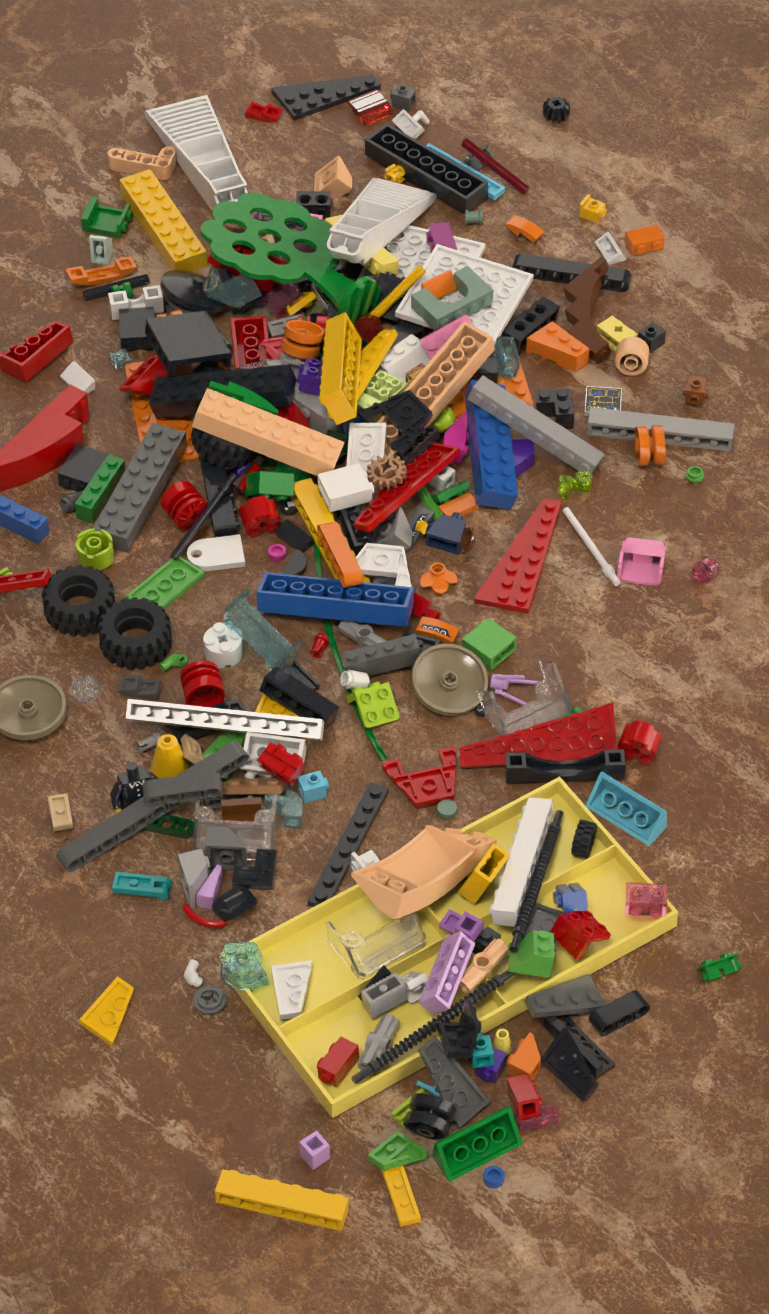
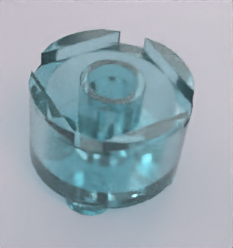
(241, 964)

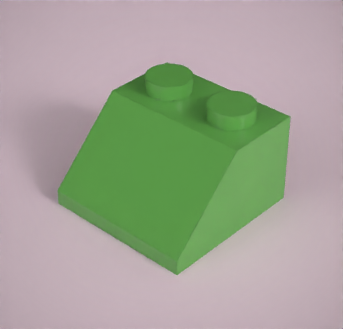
(534, 954)

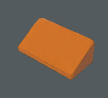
(440, 284)

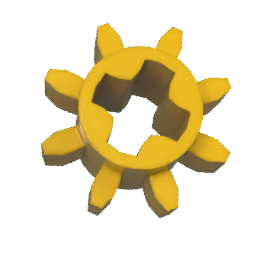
(395, 174)

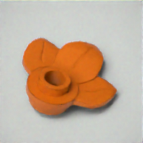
(438, 578)

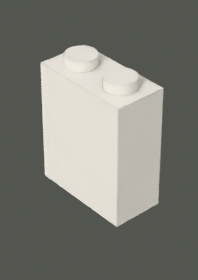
(345, 487)

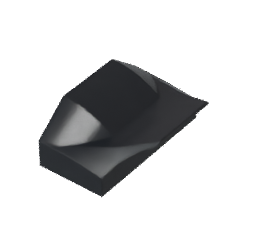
(233, 903)

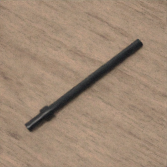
(223, 489)

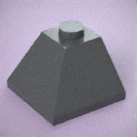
(224, 848)

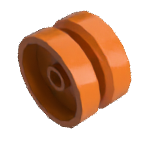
(302, 339)
(649, 445)

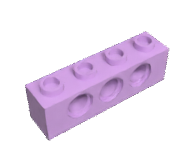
(446, 973)

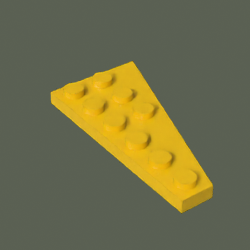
(373, 355)

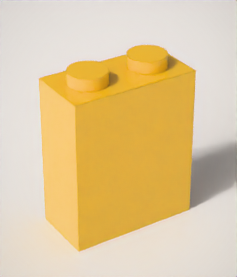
(484, 873)

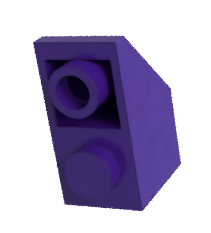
(523, 455)

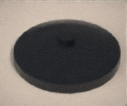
(187, 290)

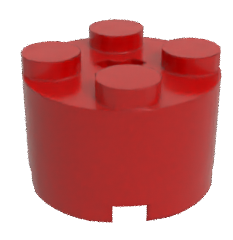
(259, 516)
(640, 742)

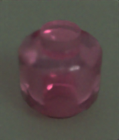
(705, 569)

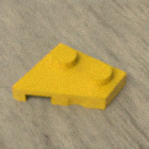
(304, 301)

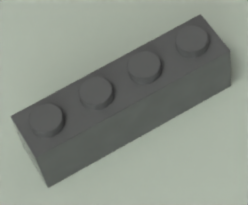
(383, 656)

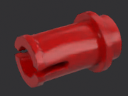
(320, 642)

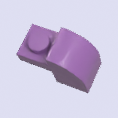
(466, 923)

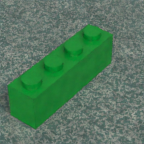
(99, 489)

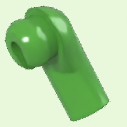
(173, 660)

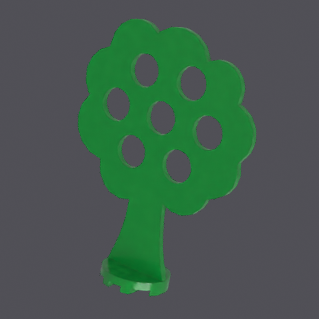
(318, 266)

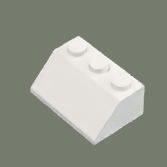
(404, 357)
(256, 743)

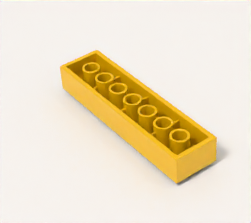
(163, 222)
(340, 369)

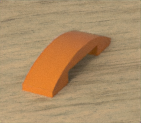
(102, 275)

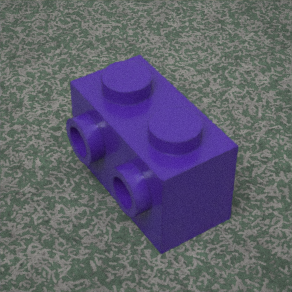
(309, 376)

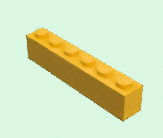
(282, 1200)

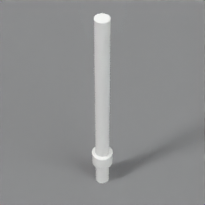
(607, 569)

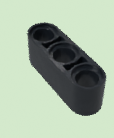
(619, 1013)

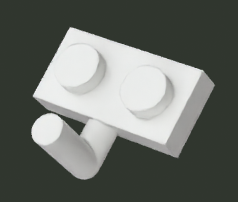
(409, 124)

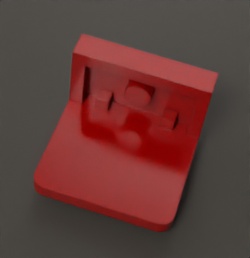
(577, 930)

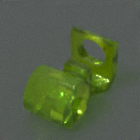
(581, 482)

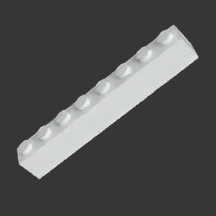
(522, 860)

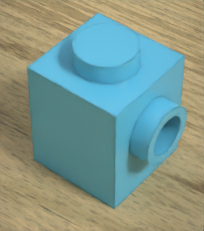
(312, 786)

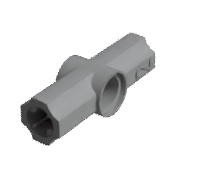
(359, 633)
(379, 1040)

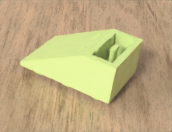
(379, 390)

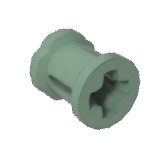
(474, 216)

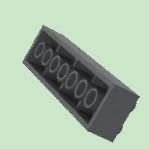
(141, 485)

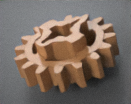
(385, 471)

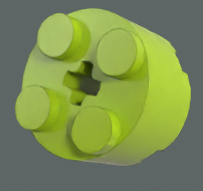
(94, 549)

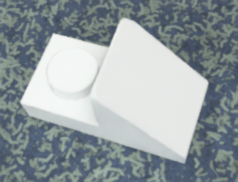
(414, 983)

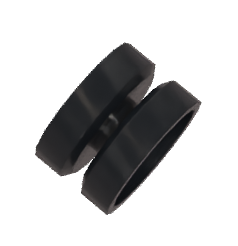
(429, 1116)

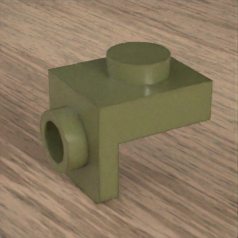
(315, 307)

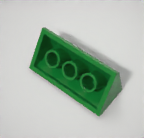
(477, 1144)

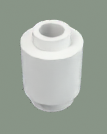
(352, 679)

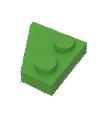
(396, 1152)

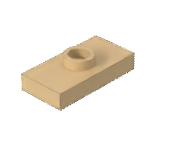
(191, 749)
(60, 812)

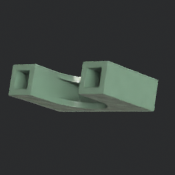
(439, 313)

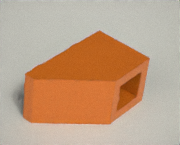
(525, 1059)

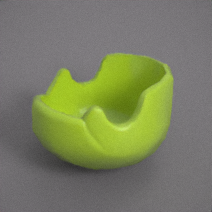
(444, 420)

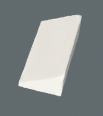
(610, 249)
(78, 377)

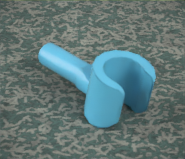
(430, 1088)

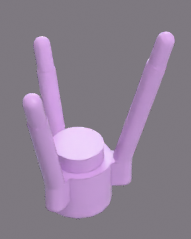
(501, 682)

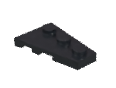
(569, 1065)

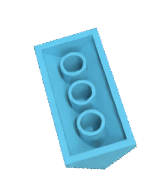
(627, 809)

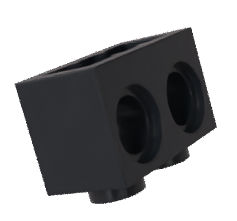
(315, 202)

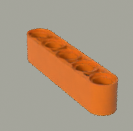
(340, 554)

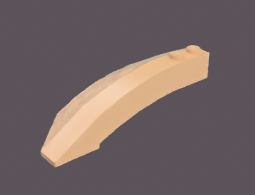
(422, 870)

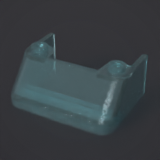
(233, 292)
(259, 633)

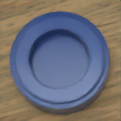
(493, 1177)

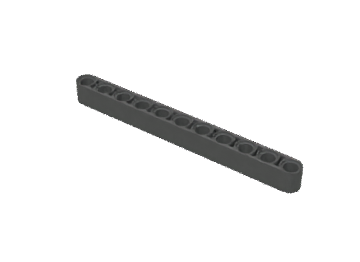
(140, 815)

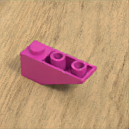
(457, 436)

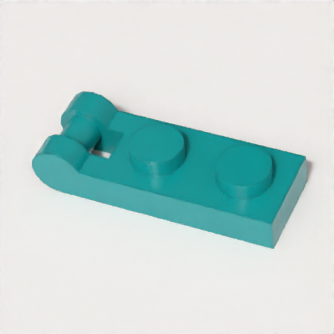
(141, 885)

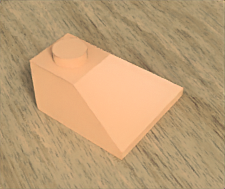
(333, 178)

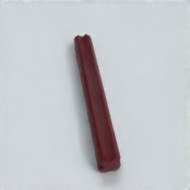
(494, 166)

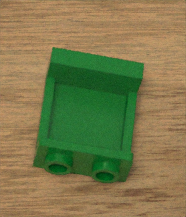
(105, 219)

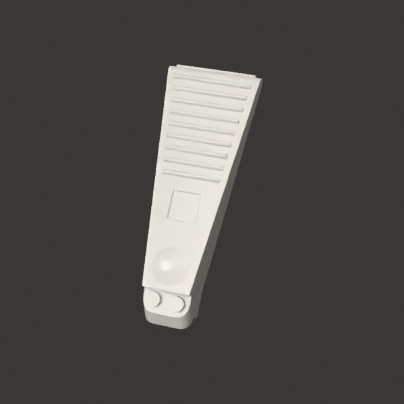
(199, 148)
(376, 219)

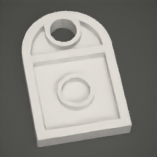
(217, 553)

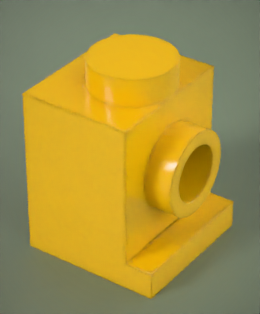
(592, 209)

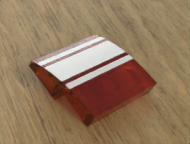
(370, 107)

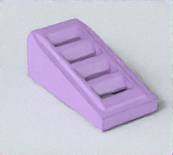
(209, 891)

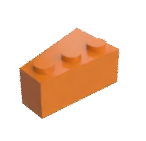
(559, 346)

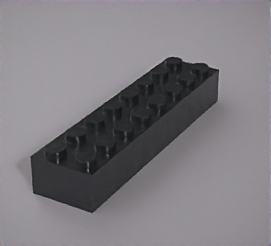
(427, 168)
(183, 393)

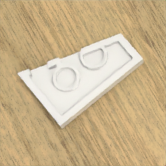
(291, 987)

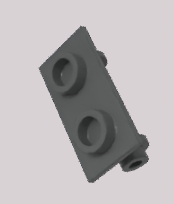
(473, 162)

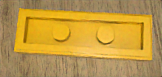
(401, 1196)

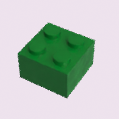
(270, 484)

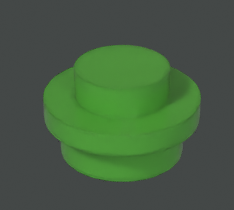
(694, 474)

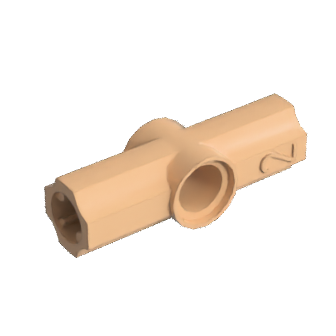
(490, 958)

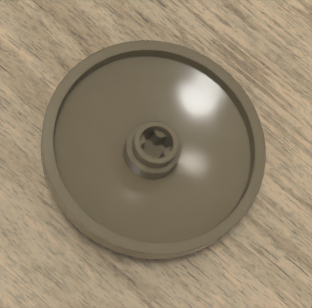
(448, 679)
(30, 707)

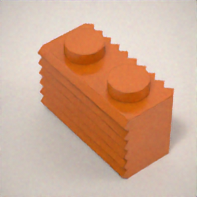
(644, 240)

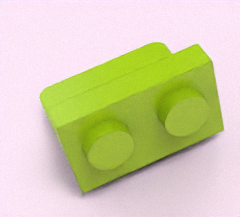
(375, 704)

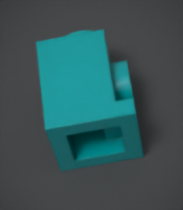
(483, 1054)

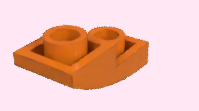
(527, 228)

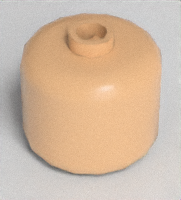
(632, 356)

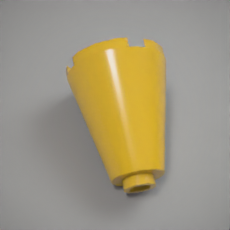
(168, 758)

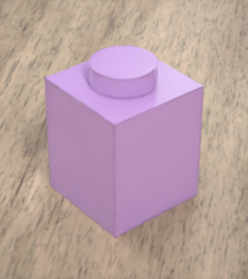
(314, 1150)

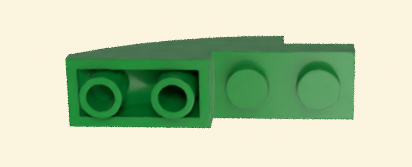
(244, 395)

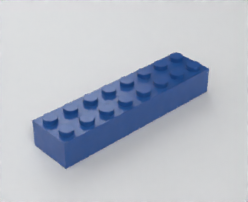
(490, 456)
(329, 600)

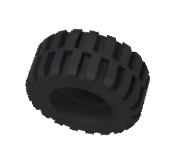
(220, 451)
(74, 583)
(134, 651)

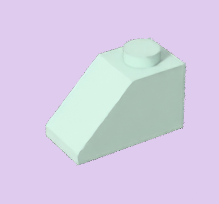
(101, 249)

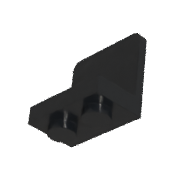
(460, 1037)

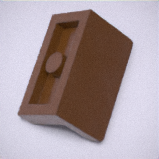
(240, 809)

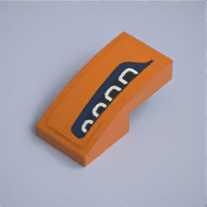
(437, 629)

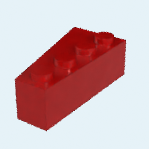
(36, 351)

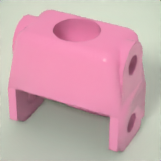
(641, 561)

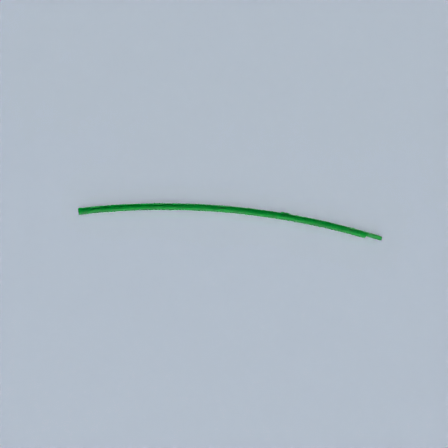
(374, 742)

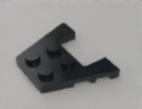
(405, 413)

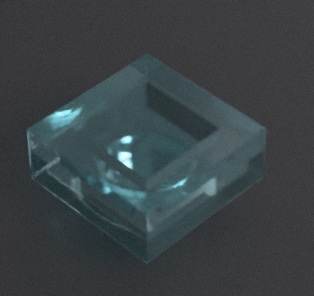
(119, 358)

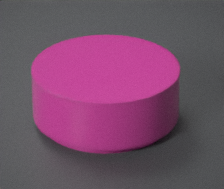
(277, 552)

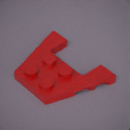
(427, 785)

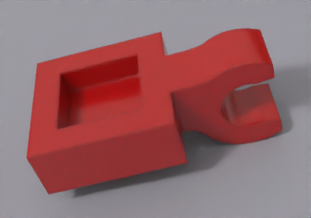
(422, 607)

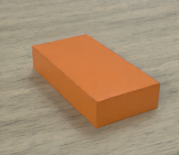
(462, 504)

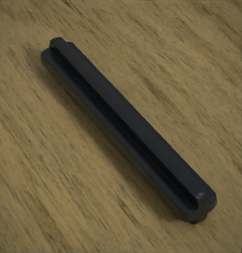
(105, 289)

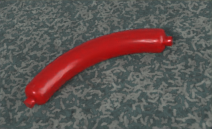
(200, 920)

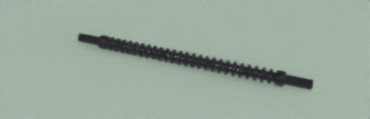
(536, 881)
(374, 1066)

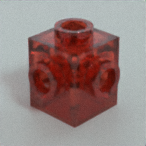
(368, 326)

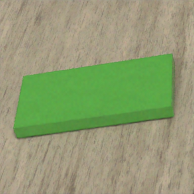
(168, 582)

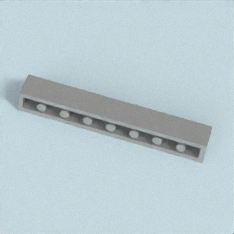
(535, 425)
(676, 430)

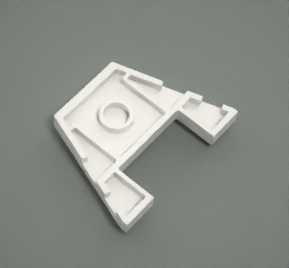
(384, 561)

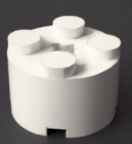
(222, 645)

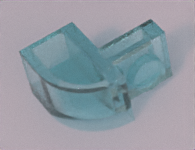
(289, 807)

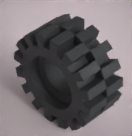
(584, 838)

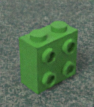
(490, 643)

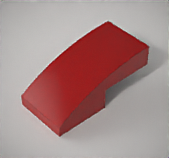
(267, 114)

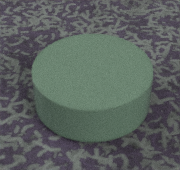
(447, 809)

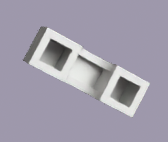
(151, 297)

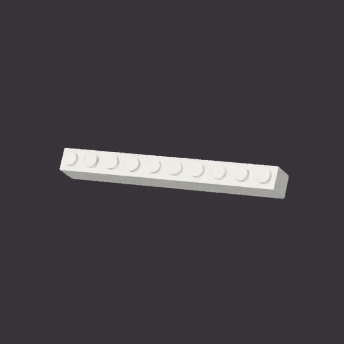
(224, 719)

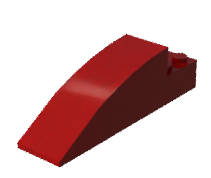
(45, 440)

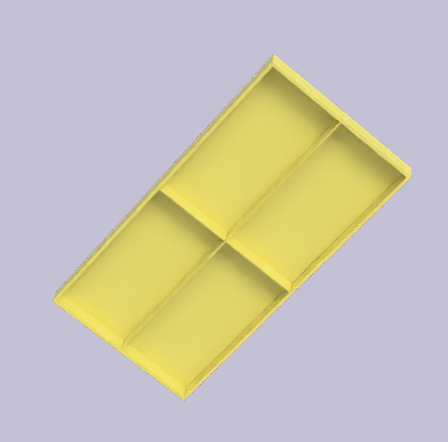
(333, 989)

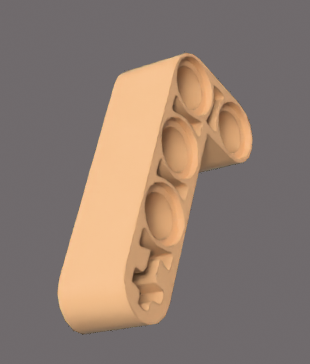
(137, 162)

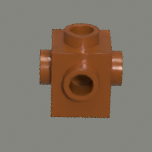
(695, 390)

